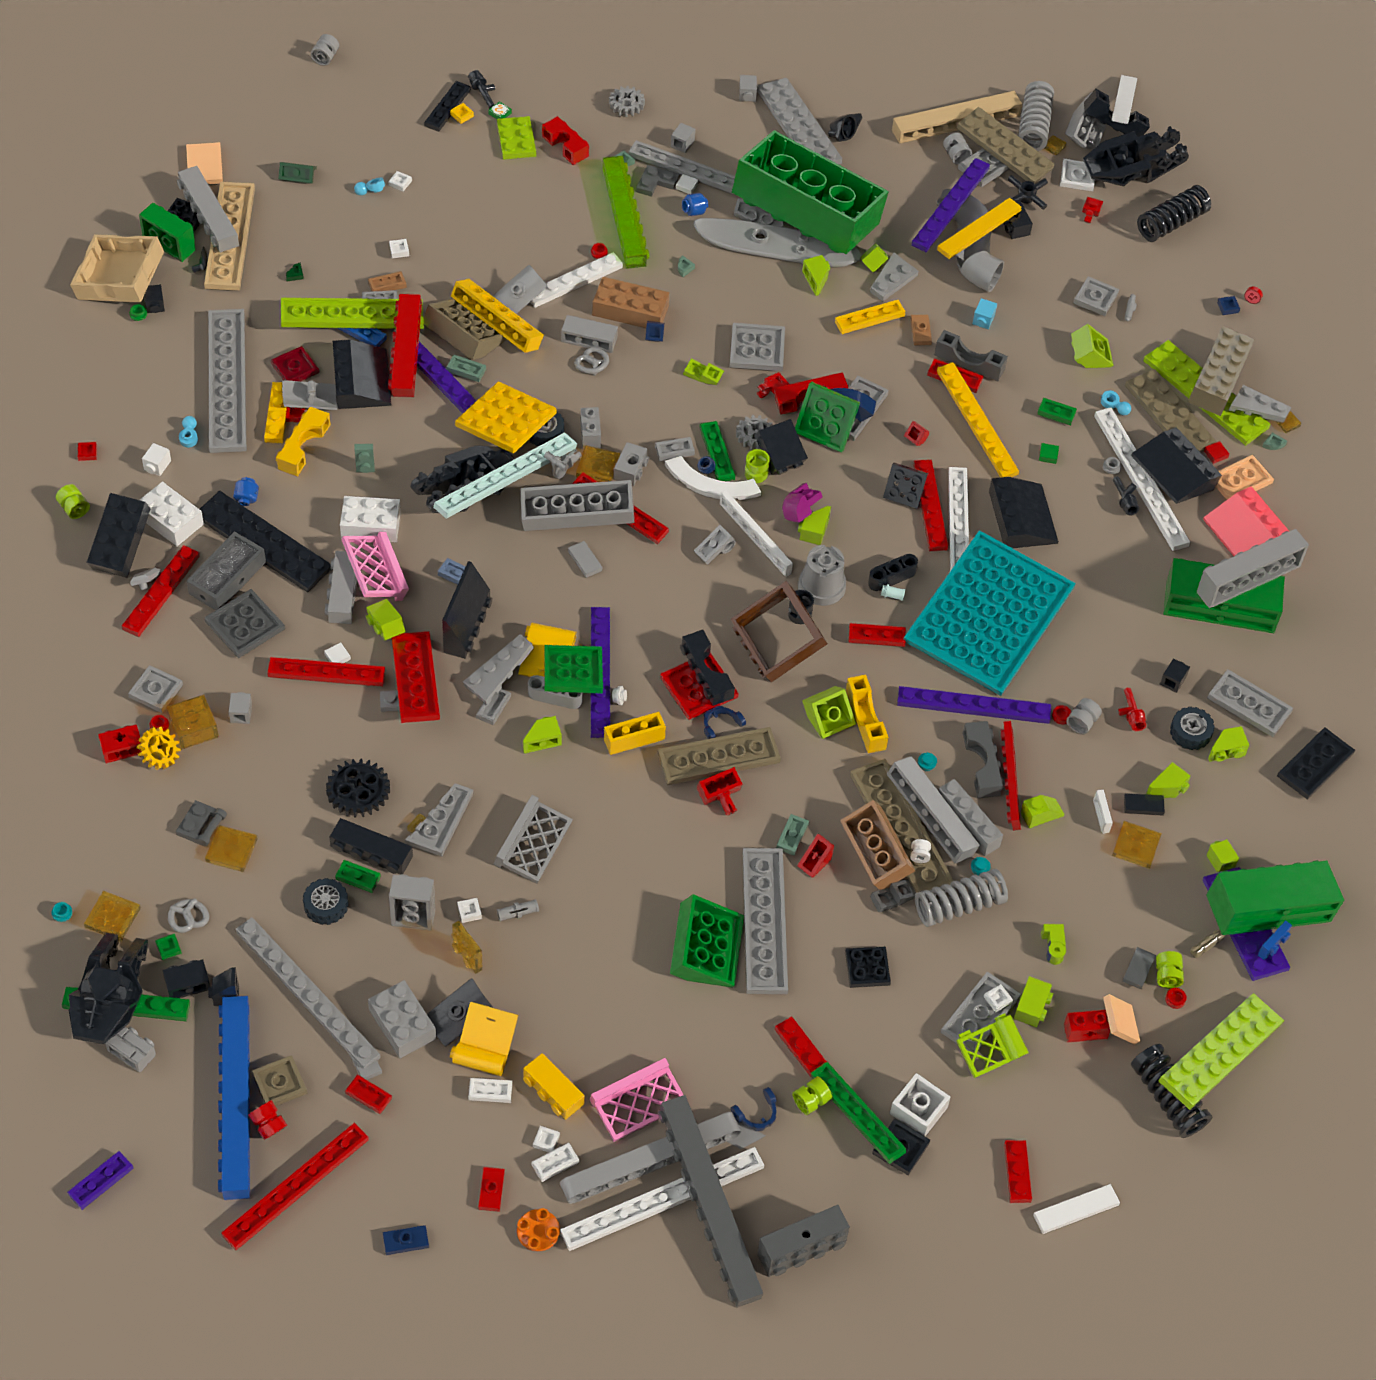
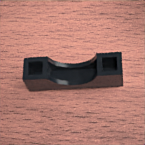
(1098, 106)
(716, 685)

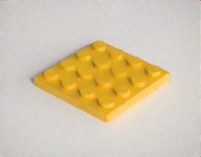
(505, 417)

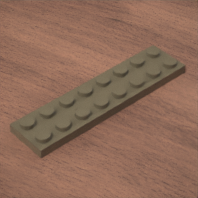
(877, 786)

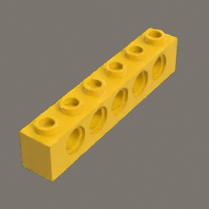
(497, 315)

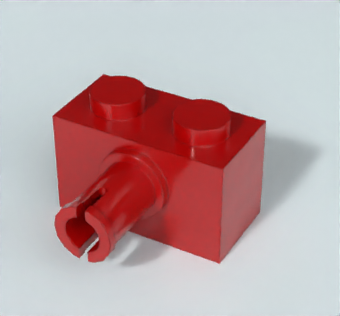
(720, 788)

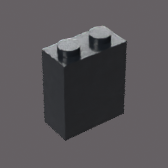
(782, 446)

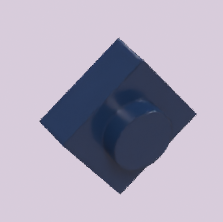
(1228, 305)
(654, 331)

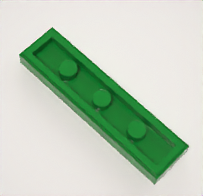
(717, 451)

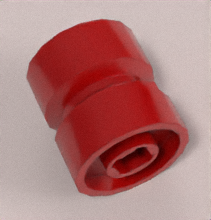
(267, 1119)

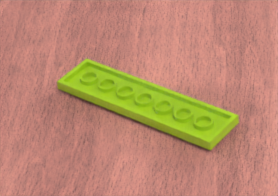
(339, 313)
(1183, 374)
(1221, 1051)

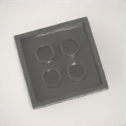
(244, 623)

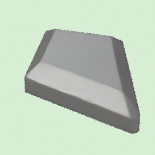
(143, 577)

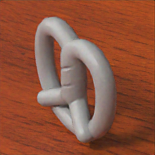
(596, 369)
(191, 923)

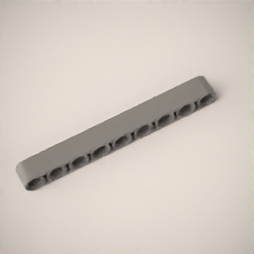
(642, 1160)

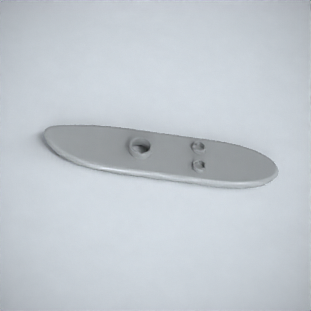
(778, 244)

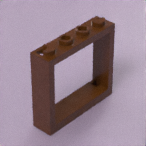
(761, 606)

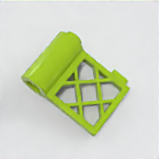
(1005, 1035)

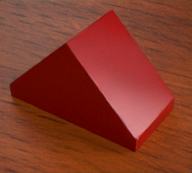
(816, 856)

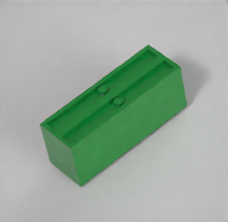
(1253, 610)
(1272, 895)

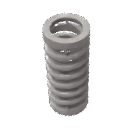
(1036, 114)
(964, 900)

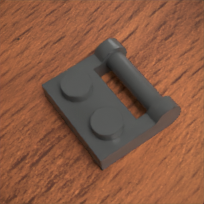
(196, 820)

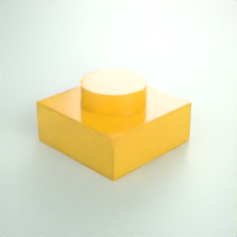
(461, 113)

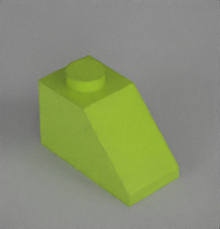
(816, 272)
(814, 526)
(543, 735)
(1170, 782)
(1040, 810)

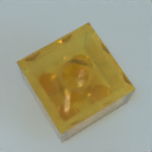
(192, 721)

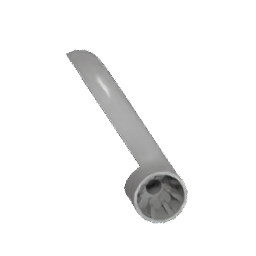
(975, 260)

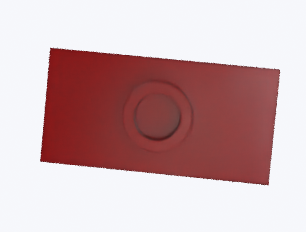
(368, 1094)
(491, 1189)

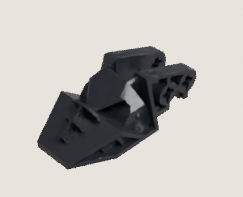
(1135, 157)
(459, 471)
(105, 995)

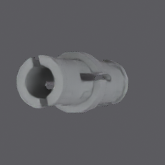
(504, 913)

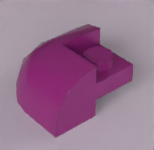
(798, 502)

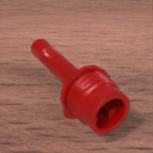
(1135, 716)

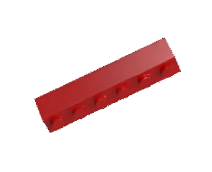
(406, 345)

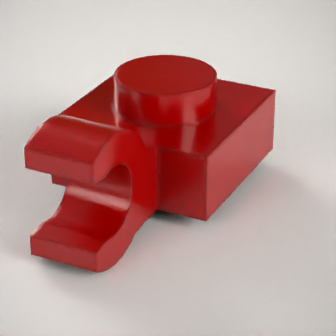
(1092, 208)
(770, 383)

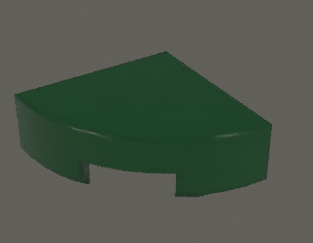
(295, 273)

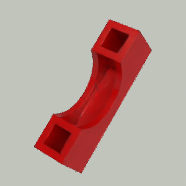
(792, 395)

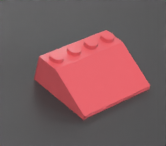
(1244, 521)

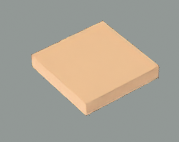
(1121, 1019)

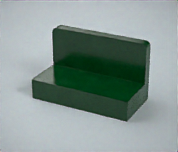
(296, 172)

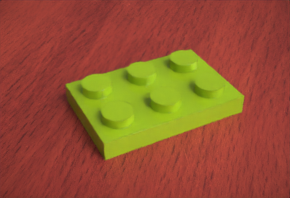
(516, 137)

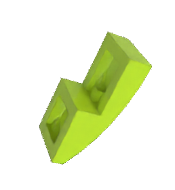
(707, 374)

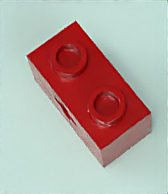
(120, 743)
(1087, 1026)

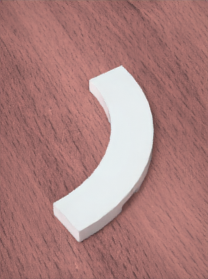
(707, 486)

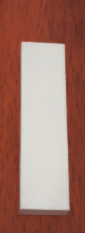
(1076, 1209)

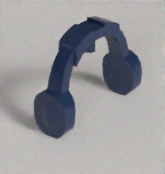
(737, 716)
(740, 1117)

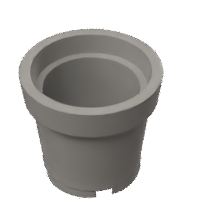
(828, 586)

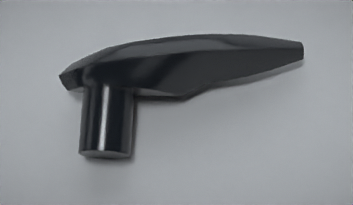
(202, 262)

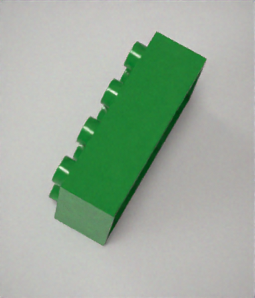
(809, 192)

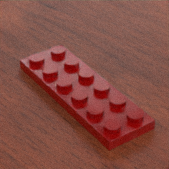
(415, 677)

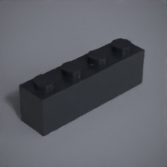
(371, 846)

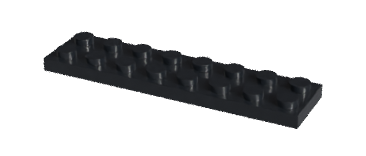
(280, 550)

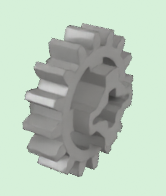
(626, 101)
(751, 427)

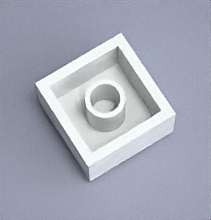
(920, 1105)

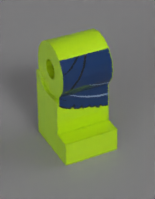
(1056, 942)

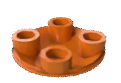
(538, 1230)

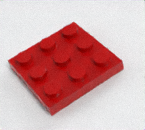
(686, 691)

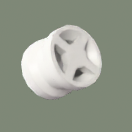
(920, 851)

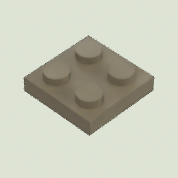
(280, 1081)

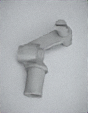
(561, 464)

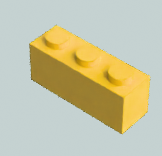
(634, 733)
(553, 1086)

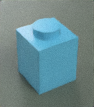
(984, 313)

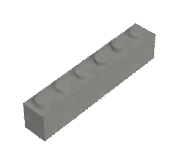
(208, 209)
(933, 809)

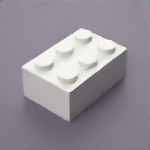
(172, 514)
(370, 516)

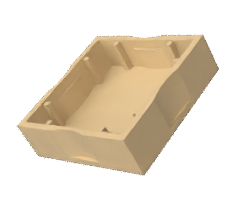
(117, 268)

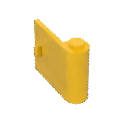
(539, 636)
(483, 1041)

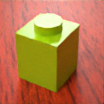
(1222, 856)

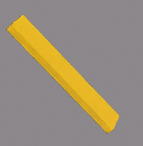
(979, 228)

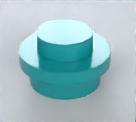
(927, 761)
(980, 865)
(61, 912)

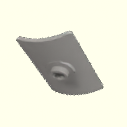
(521, 289)
(309, 395)

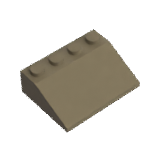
(462, 329)

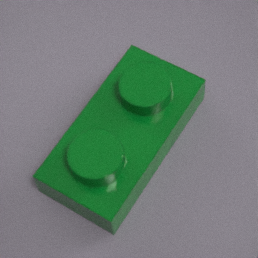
(1057, 411)
(358, 876)

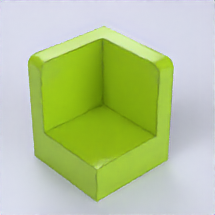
(874, 257)

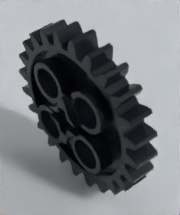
(358, 788)

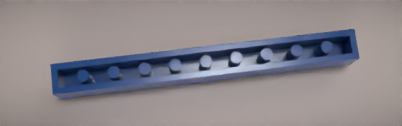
(235, 1098)

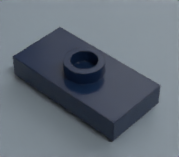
(405, 1240)

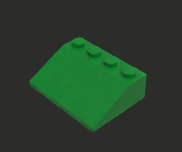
(706, 942)

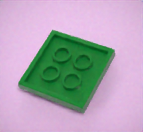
(826, 417)
(573, 669)

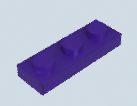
(100, 1180)

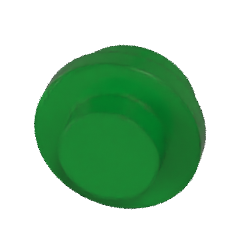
(137, 312)

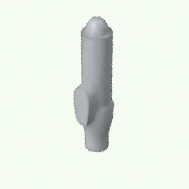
(1131, 307)

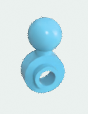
(375, 185)
(1123, 408)
(189, 424)

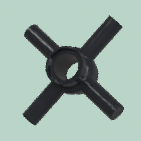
(1028, 191)

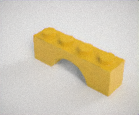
(312, 425)
(860, 699)

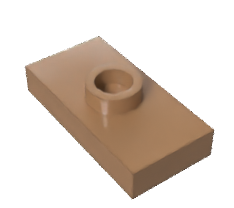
(388, 282)
(921, 330)

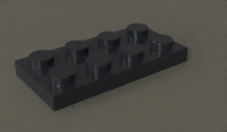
(1316, 763)

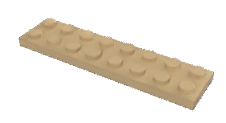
(226, 268)

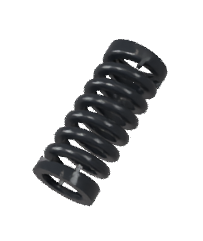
(1189, 208)
(1201, 1117)

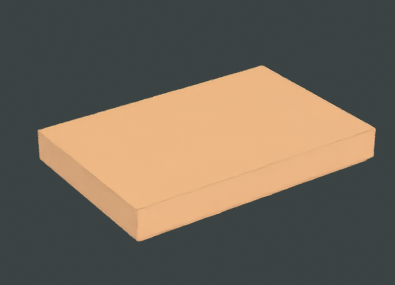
(208, 159)
(1243, 475)

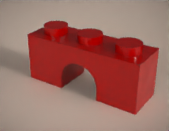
(574, 147)

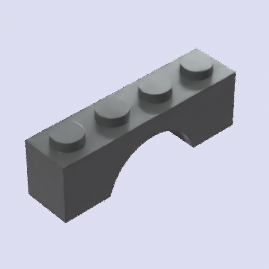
(953, 350)
(979, 739)

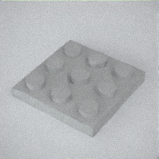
(757, 346)

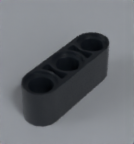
(893, 572)

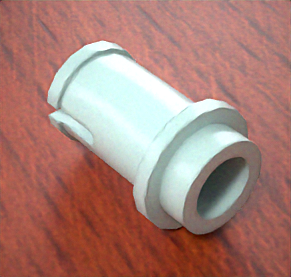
(892, 592)

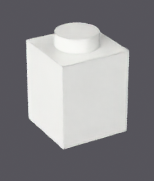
(156, 459)

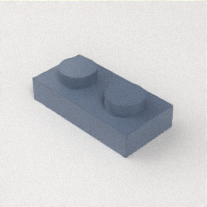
(451, 571)

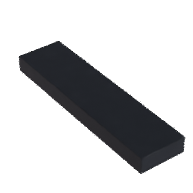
(452, 98)

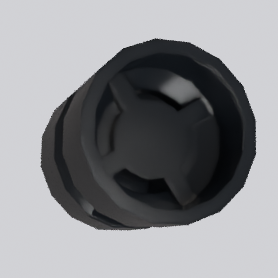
(808, 602)

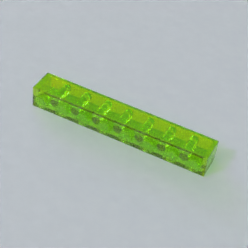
(625, 212)

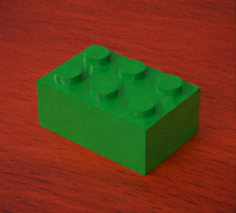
(173, 233)

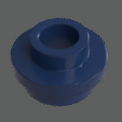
(706, 461)

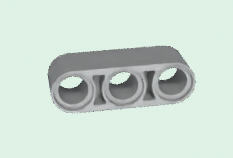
(561, 699)

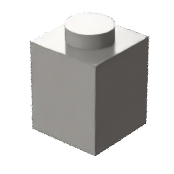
(747, 88)
(683, 137)
(240, 708)

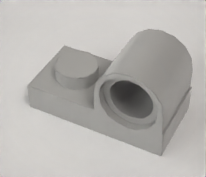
(715, 543)

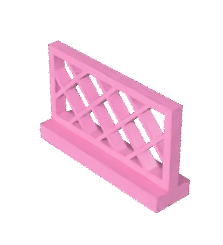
(388, 565)
(625, 1086)

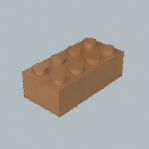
(629, 302)
(877, 845)

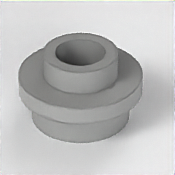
(1112, 465)

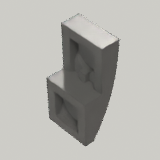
(894, 896)
(1139, 968)

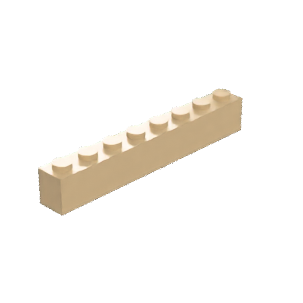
(946, 118)

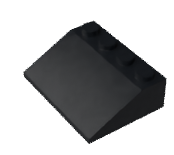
(360, 375)
(1177, 466)
(1022, 512)
(465, 613)

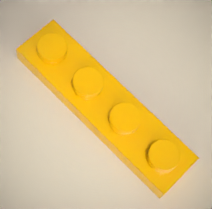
(869, 316)
(276, 416)

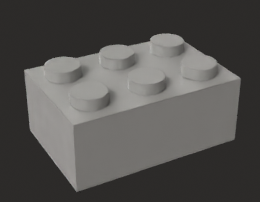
(412, 902)
(402, 1019)

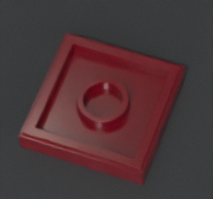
(295, 365)

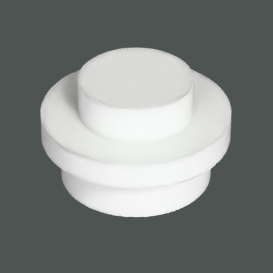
(619, 695)

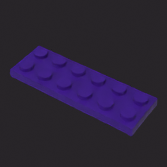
(1249, 945)

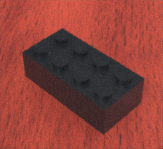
(118, 535)

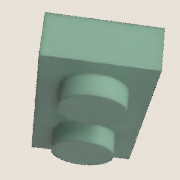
(466, 368)
(364, 458)
(792, 834)

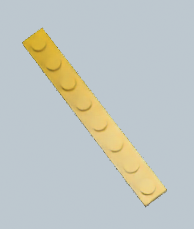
(977, 421)

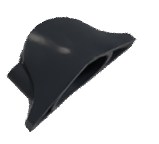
(845, 126)

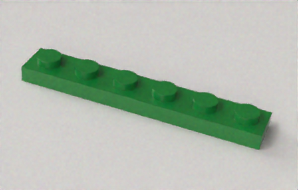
(151, 1006)
(860, 1114)

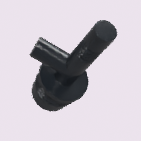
(479, 82)
(1128, 501)

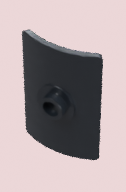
(451, 1013)

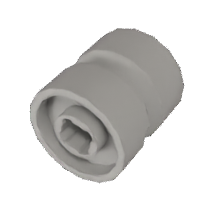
(324, 49)
(957, 148)
(1083, 716)

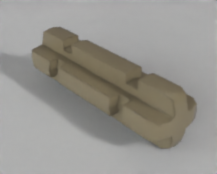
(1207, 943)

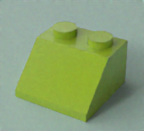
(1091, 348)
(829, 711)

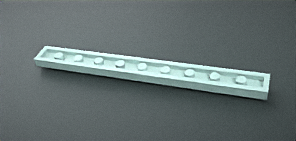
(503, 476)

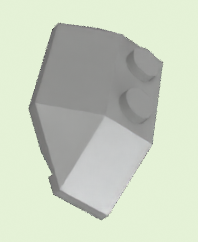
(1085, 130)

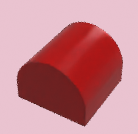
(916, 433)

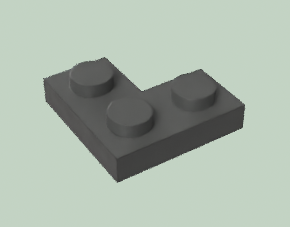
(656, 176)

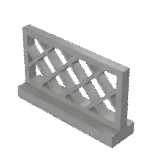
(516, 836)

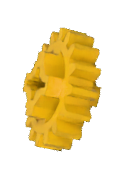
(161, 740)

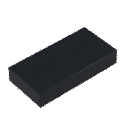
(1144, 804)

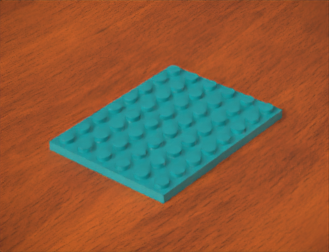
(989, 612)

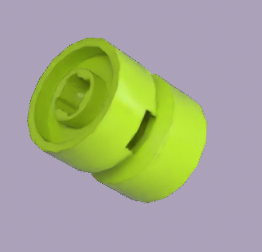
(757, 465)
(72, 501)
(1169, 969)
(812, 1095)

